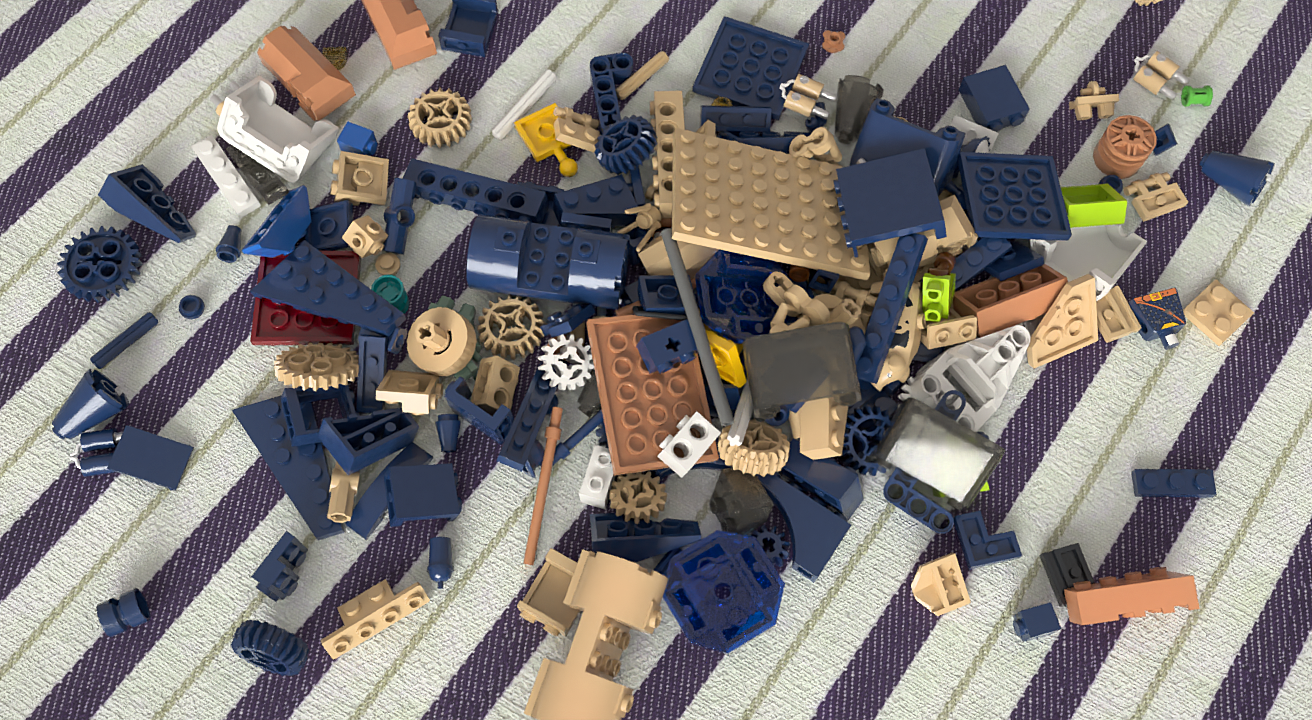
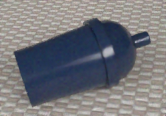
(440, 560)

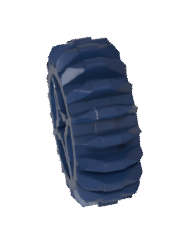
(626, 144)
(864, 449)
(270, 647)

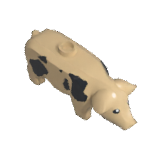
(906, 338)

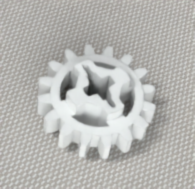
(563, 371)

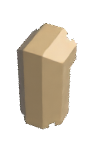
(958, 232)
(657, 262)

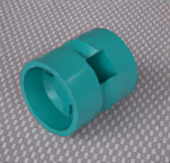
(392, 290)

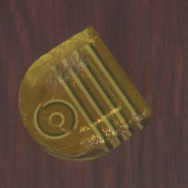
(336, 56)

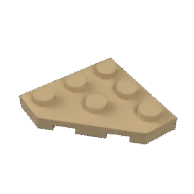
(1067, 324)

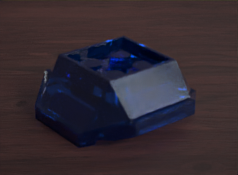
(734, 295)
(728, 562)

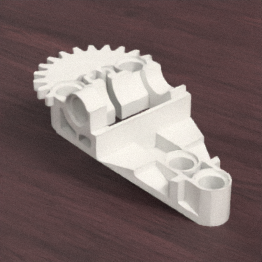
(982, 369)

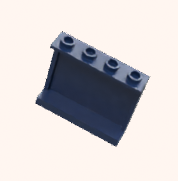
(888, 199)

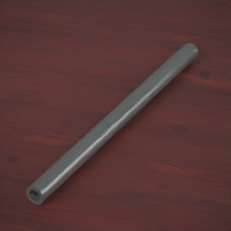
(697, 328)

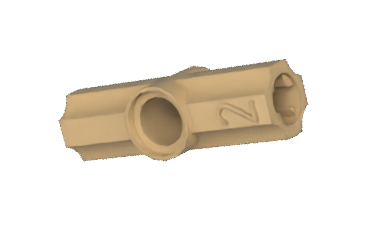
(342, 494)

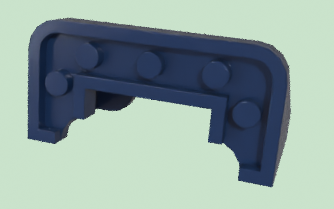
(889, 136)

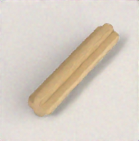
(642, 75)

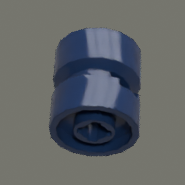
(118, 614)

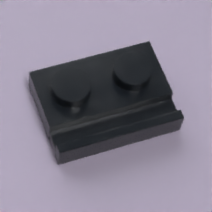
(1064, 568)

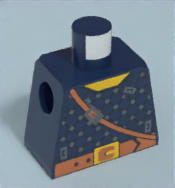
(1159, 316)

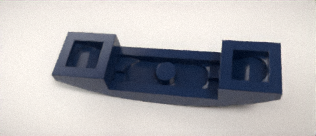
(373, 503)

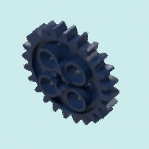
(99, 264)

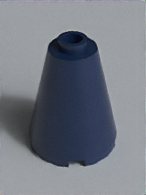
(1237, 174)
(88, 405)

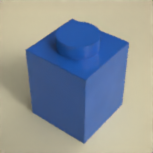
(357, 140)

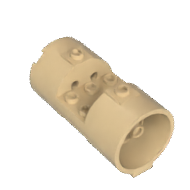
(613, 600)

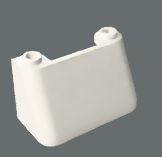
(270, 133)

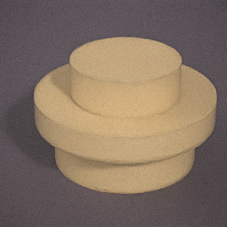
(387, 264)

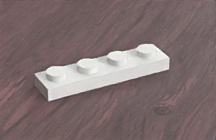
(226, 176)

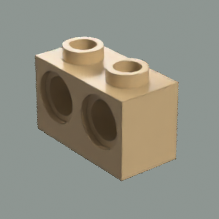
(495, 384)

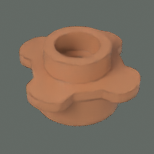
(833, 46)

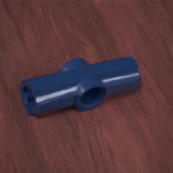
(402, 202)

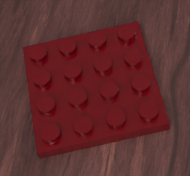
(288, 326)

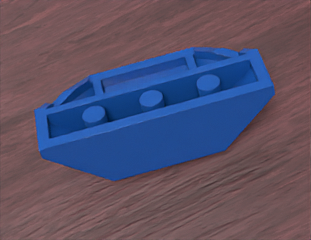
(282, 227)

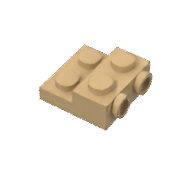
(360, 179)
(415, 390)

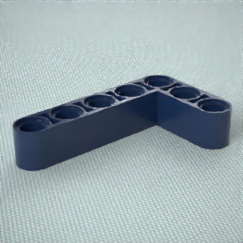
(907, 482)

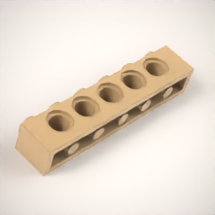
(668, 115)

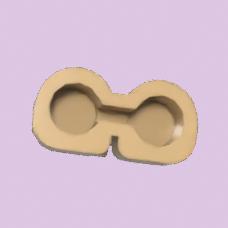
(816, 146)
(798, 301)

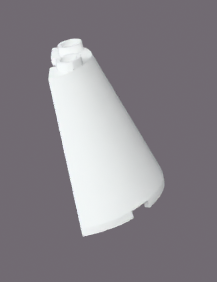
(1094, 251)

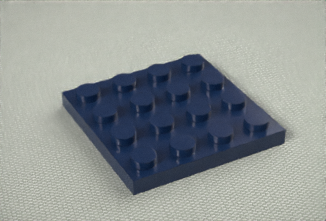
(750, 66)
(1013, 196)

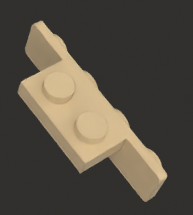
(372, 613)

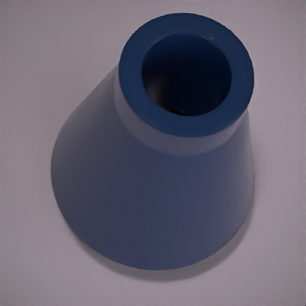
(230, 245)
(448, 432)

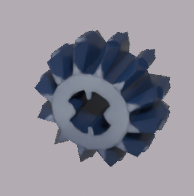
(778, 546)

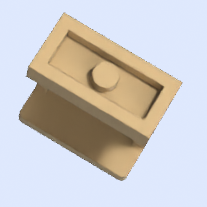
(949, 331)
(547, 595)

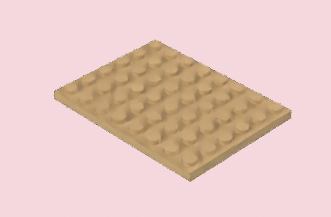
(760, 204)

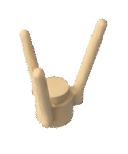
(647, 218)

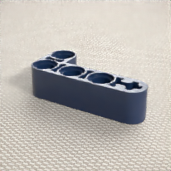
(614, 70)

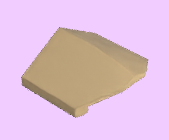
(940, 585)

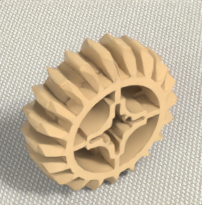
(439, 109)
(498, 314)
(761, 452)

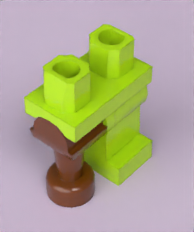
(939, 288)

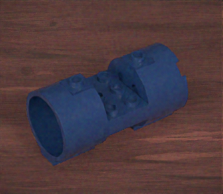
(548, 261)

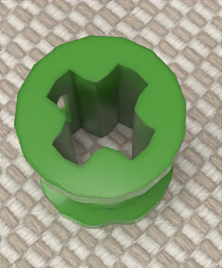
(1196, 95)

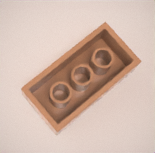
(1009, 301)

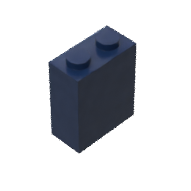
(994, 99)

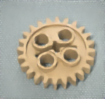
(317, 366)

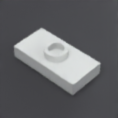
(973, 131)

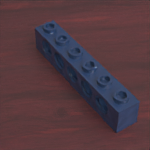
(487, 189)

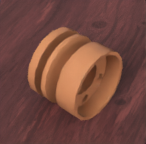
(1124, 146)

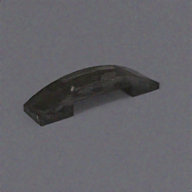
(260, 177)

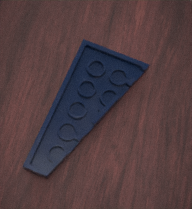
(325, 289)
(300, 468)

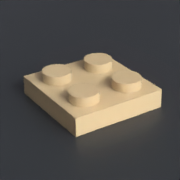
(1217, 312)

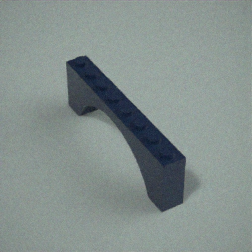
(811, 526)

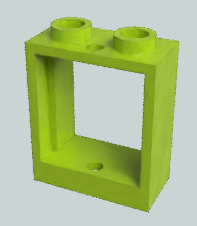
(1094, 205)

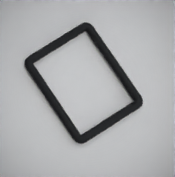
(638, 311)

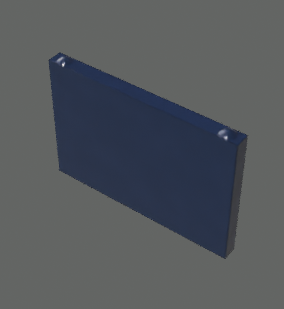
(150, 458)

